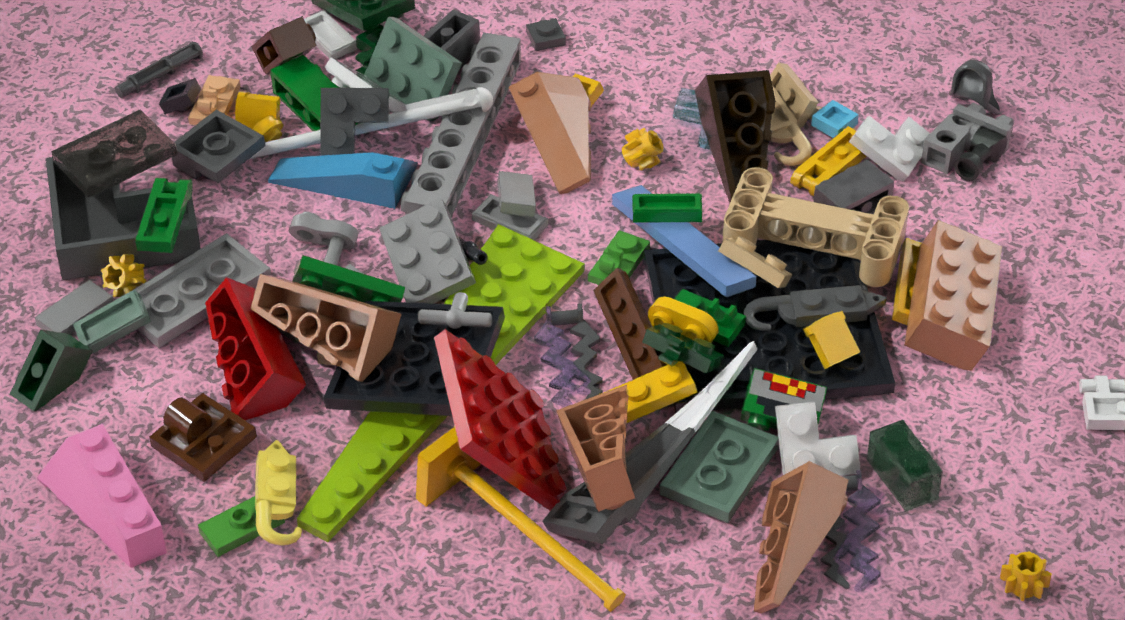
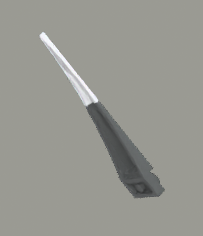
(645, 463)

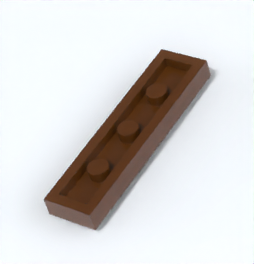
(627, 323)

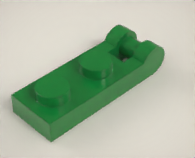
(163, 215)

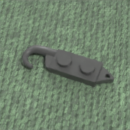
(808, 306)

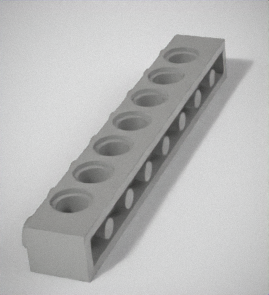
(463, 134)

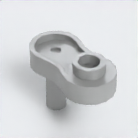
(333, 233)

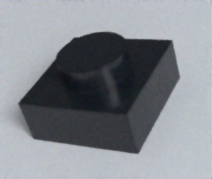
(180, 96)

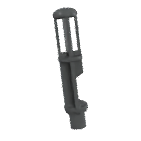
(159, 69)

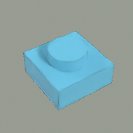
(834, 119)

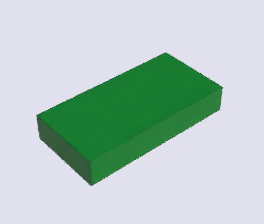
(667, 207)

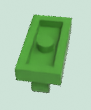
(623, 252)

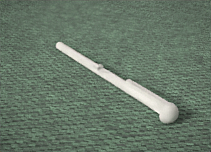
(415, 112)

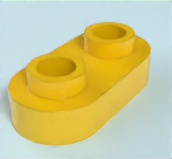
(689, 319)

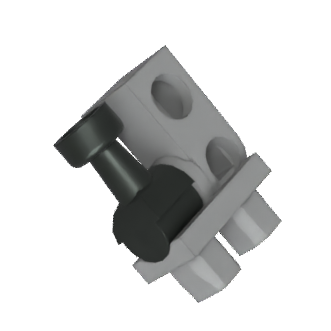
(969, 131)

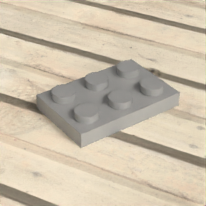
(427, 254)

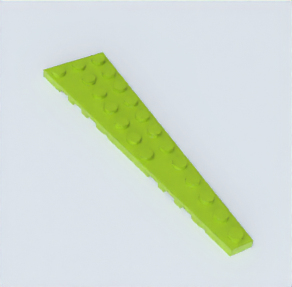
(516, 276)

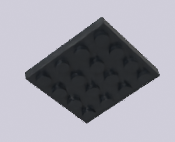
(411, 373)

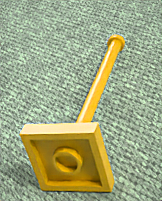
(445, 464)

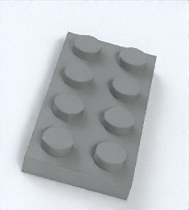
(179, 293)

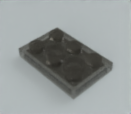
(114, 153)

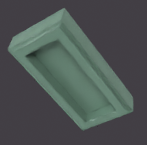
(112, 321)

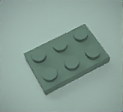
(411, 64)
(719, 466)

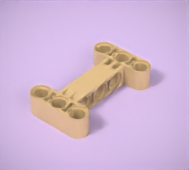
(818, 226)

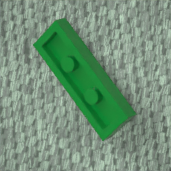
(345, 282)

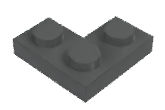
(343, 109)

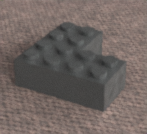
(106, 226)

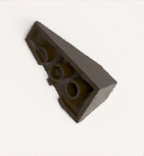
(737, 122)

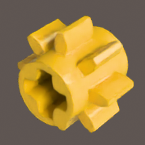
(642, 149)
(122, 274)
(1025, 575)

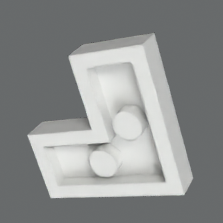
(892, 152)
(801, 442)

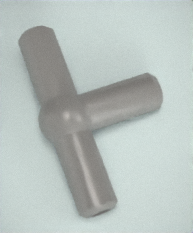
(456, 315)

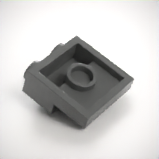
(216, 147)

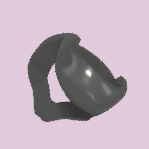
(974, 82)

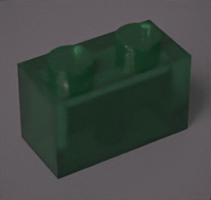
(904, 465)

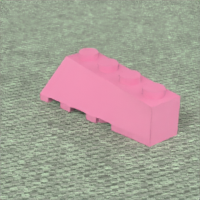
(101, 490)

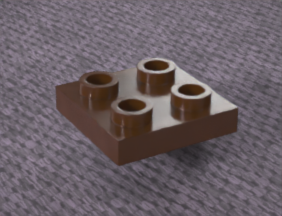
(201, 435)

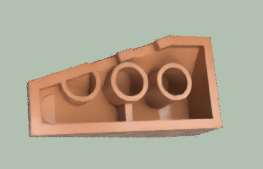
(558, 121)
(799, 515)

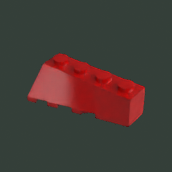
(251, 353)

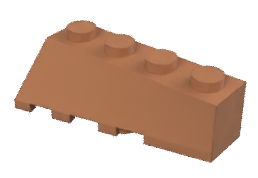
(335, 326)
(597, 442)

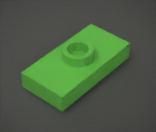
(232, 527)

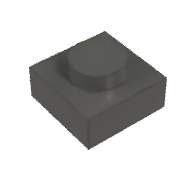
(545, 34)

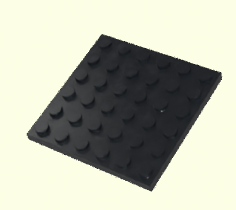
(785, 347)

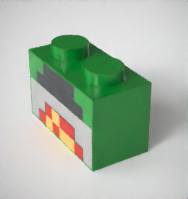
(772, 390)

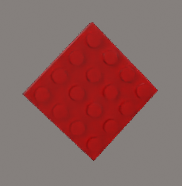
(499, 421)

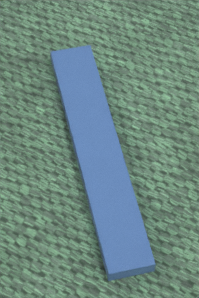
(691, 248)

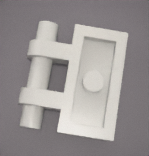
(1103, 403)

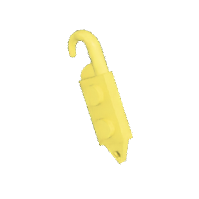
(275, 492)

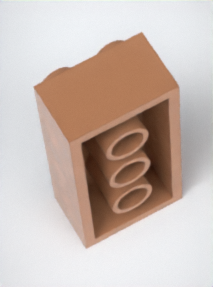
(954, 296)

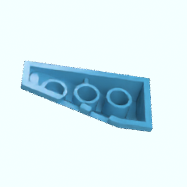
(356, 176)

